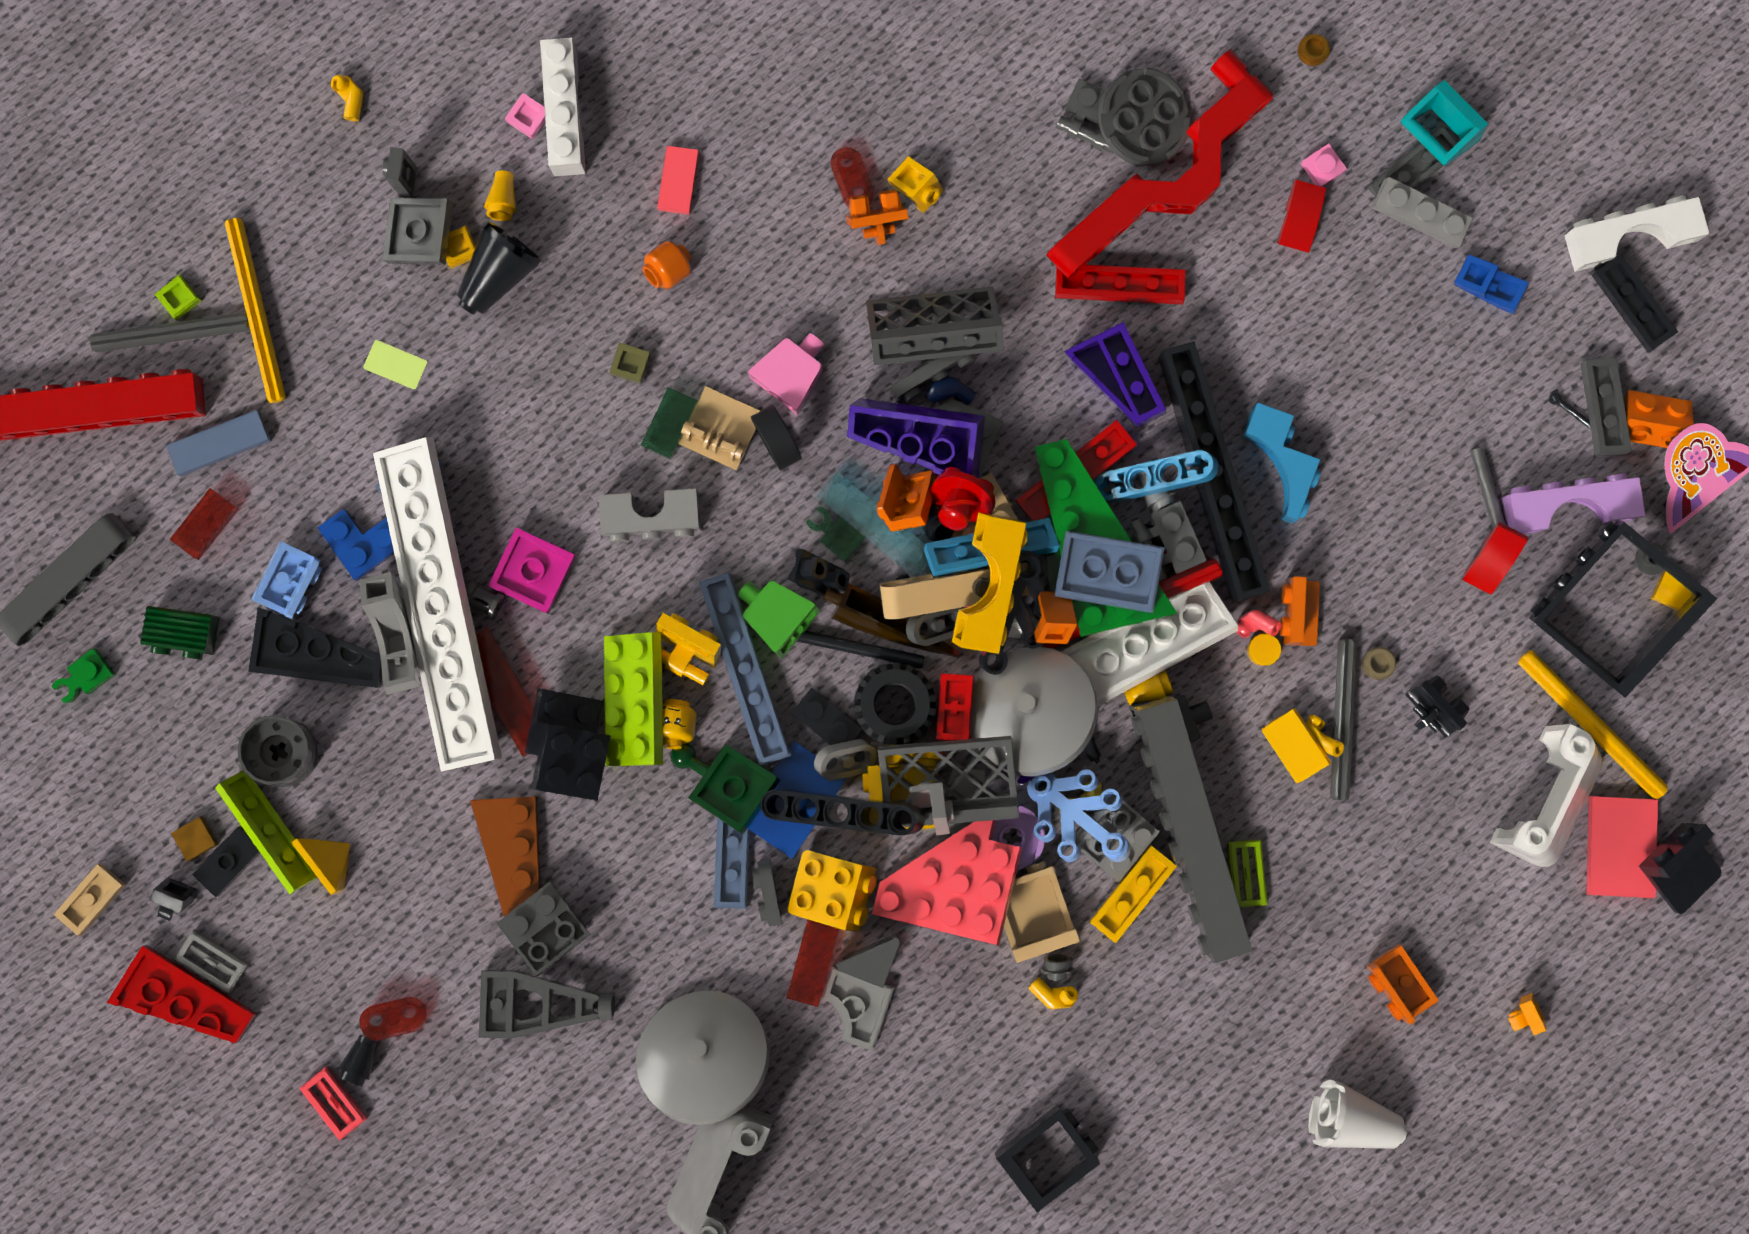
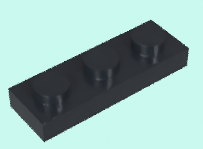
(1634, 303)

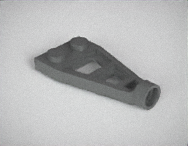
(499, 999)

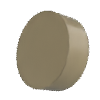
(1378, 663)

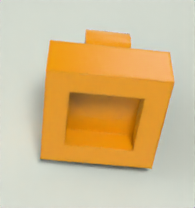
(1529, 1014)

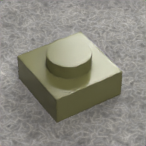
(630, 363)

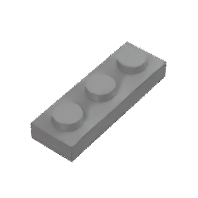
(1422, 212)

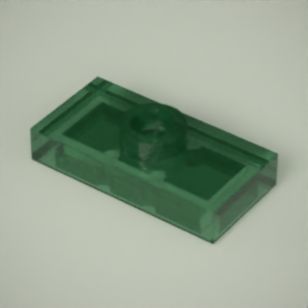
(668, 422)

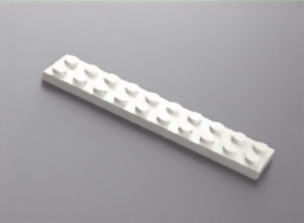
(437, 604)

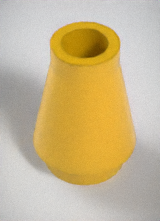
(501, 197)
(1150, 690)

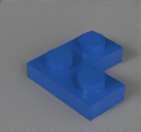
(357, 550)

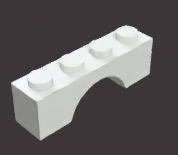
(562, 118)
(1672, 224)

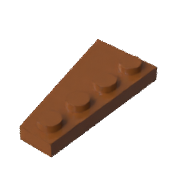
(511, 846)

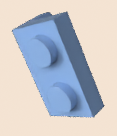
(287, 580)

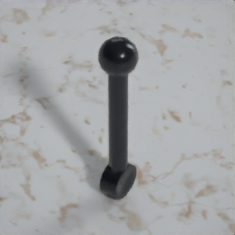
(1556, 398)

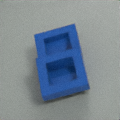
(1490, 284)

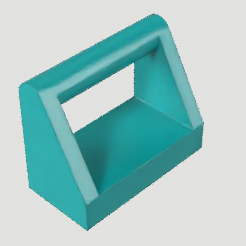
(1455, 114)

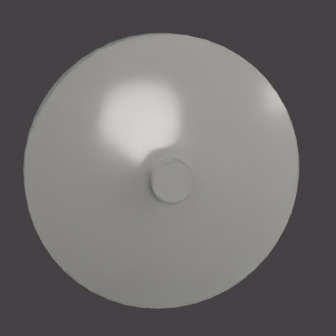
(1040, 703)
(702, 1057)

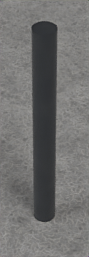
(861, 648)

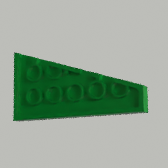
(1081, 508)

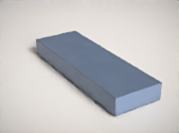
(218, 443)
(731, 867)

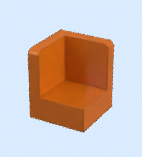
(1057, 619)

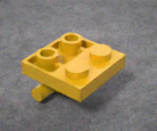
(687, 646)

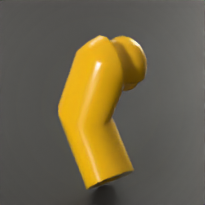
(351, 94)
(1328, 744)
(1054, 997)

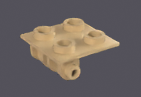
(719, 428)

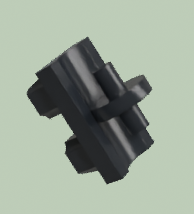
(817, 574)
(1435, 709)

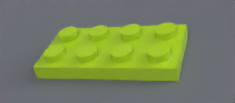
(633, 699)

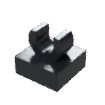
(172, 897)

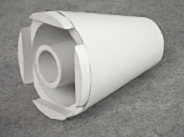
(1352, 1120)

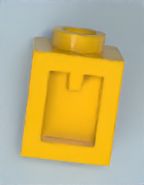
(916, 184)

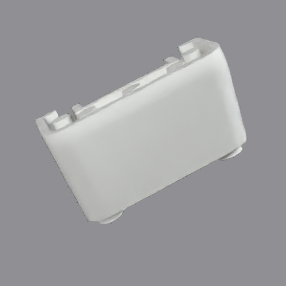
(1580, 765)

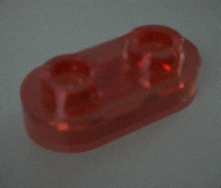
(850, 177)
(392, 1017)

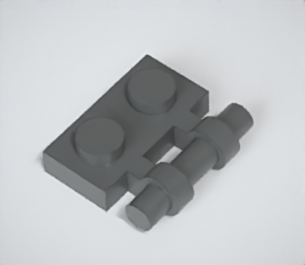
(1085, 105)
(1177, 536)

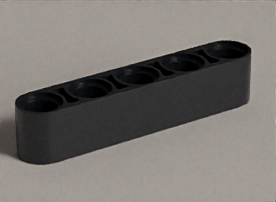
(827, 807)

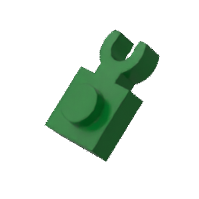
(87, 674)

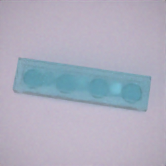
(862, 514)

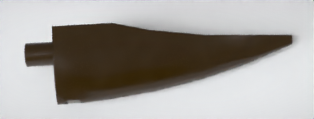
(865, 613)

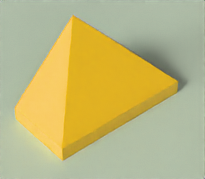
(326, 860)

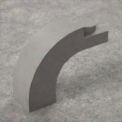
(390, 622)

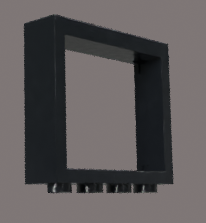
(1660, 643)

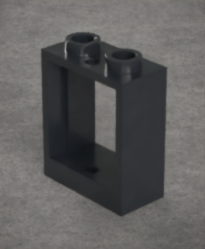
(1006, 1157)

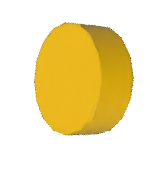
(1264, 649)

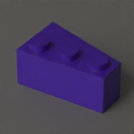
(1119, 373)

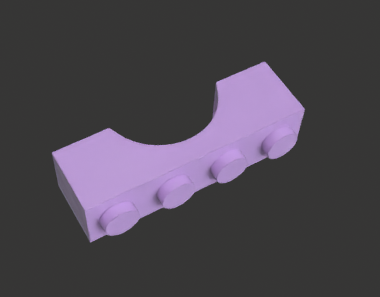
(1610, 500)

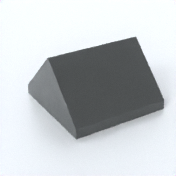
(871, 962)

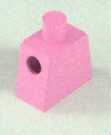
(790, 371)

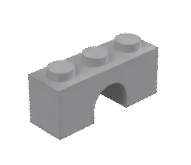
(678, 516)

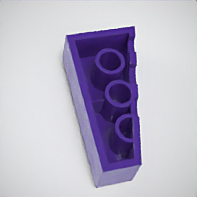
(919, 434)

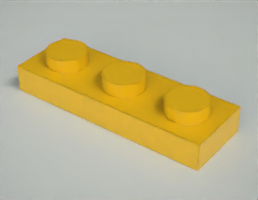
(1132, 894)

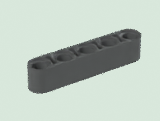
(65, 579)

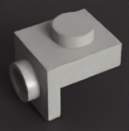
(932, 795)

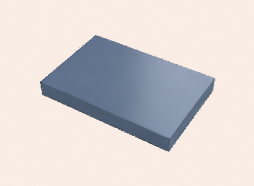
(1109, 571)

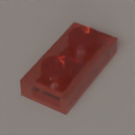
(204, 524)

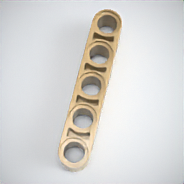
(929, 595)

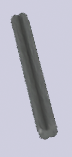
(169, 332)
(1344, 718)

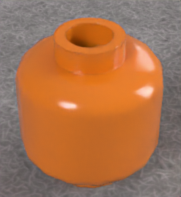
(667, 265)

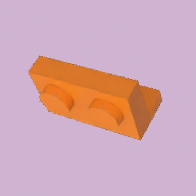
(1656, 418)
(905, 499)
(1301, 611)
(1402, 984)

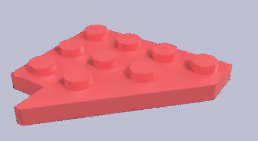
(955, 886)

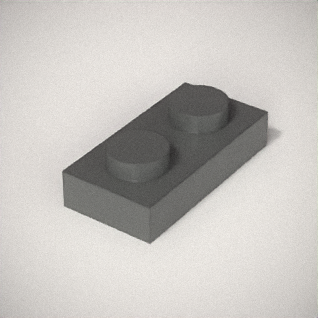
(400, 172)

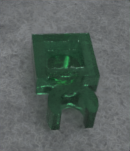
(839, 537)

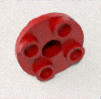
(961, 498)

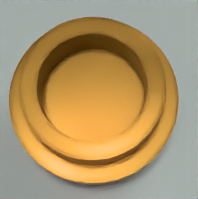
(1313, 50)

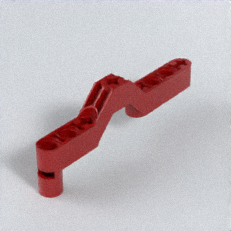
(1137, 196)

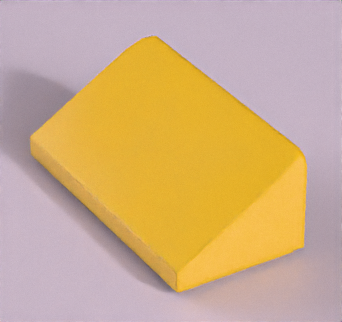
(1296, 745)

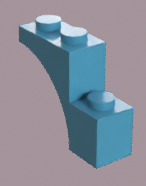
(1298, 471)

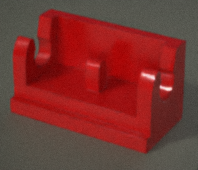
(955, 707)

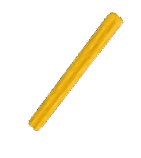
(255, 310)
(1593, 724)

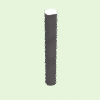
(1487, 486)

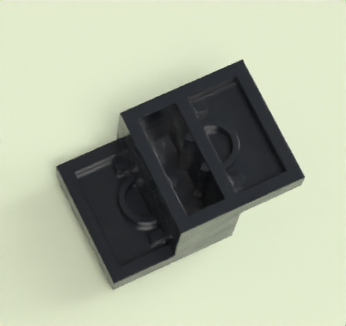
(567, 744)

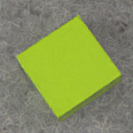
(178, 297)

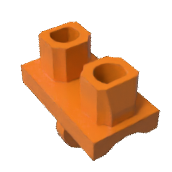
(890, 211)

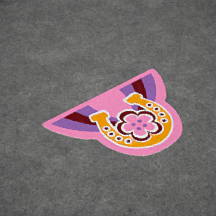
(1699, 469)

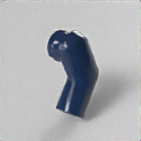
(948, 388)

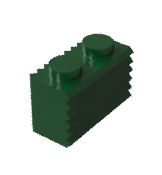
(179, 630)

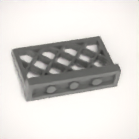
(935, 338)
(966, 807)

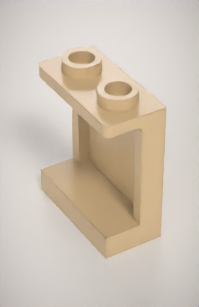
(1038, 914)

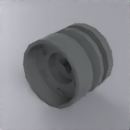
(259, 757)

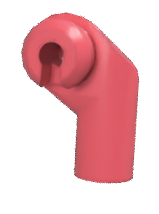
(1257, 620)

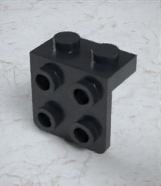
(1682, 866)

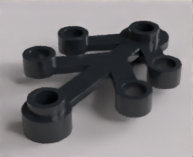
(1019, 611)

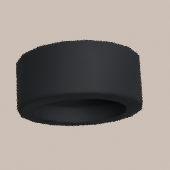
(776, 437)

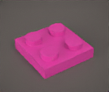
(532, 570)

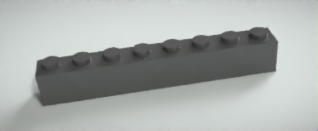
(1191, 828)

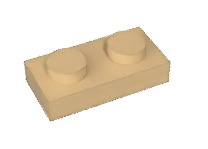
(89, 899)

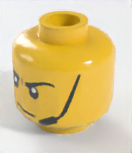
(678, 723)

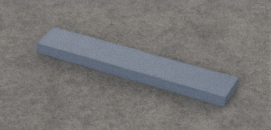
(745, 669)

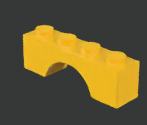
(983, 623)

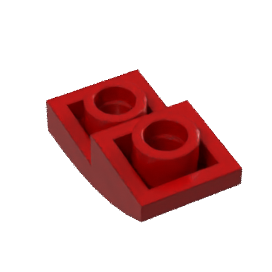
(1302, 215)
(1495, 558)

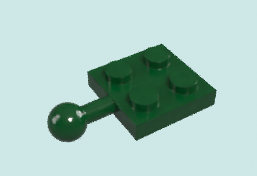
(729, 786)

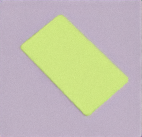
(395, 364)

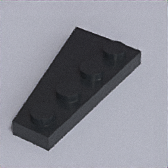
(303, 652)

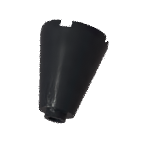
(494, 269)

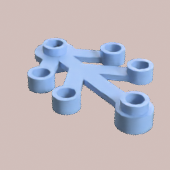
(1074, 811)

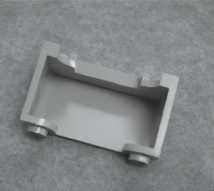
(691, 1199)

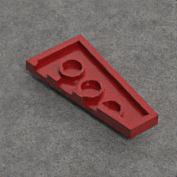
(170, 992)

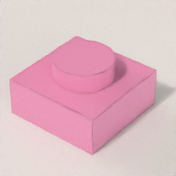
(527, 116)
(1323, 166)

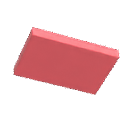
(1619, 840)

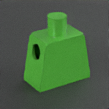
(777, 614)

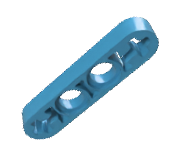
(1155, 471)

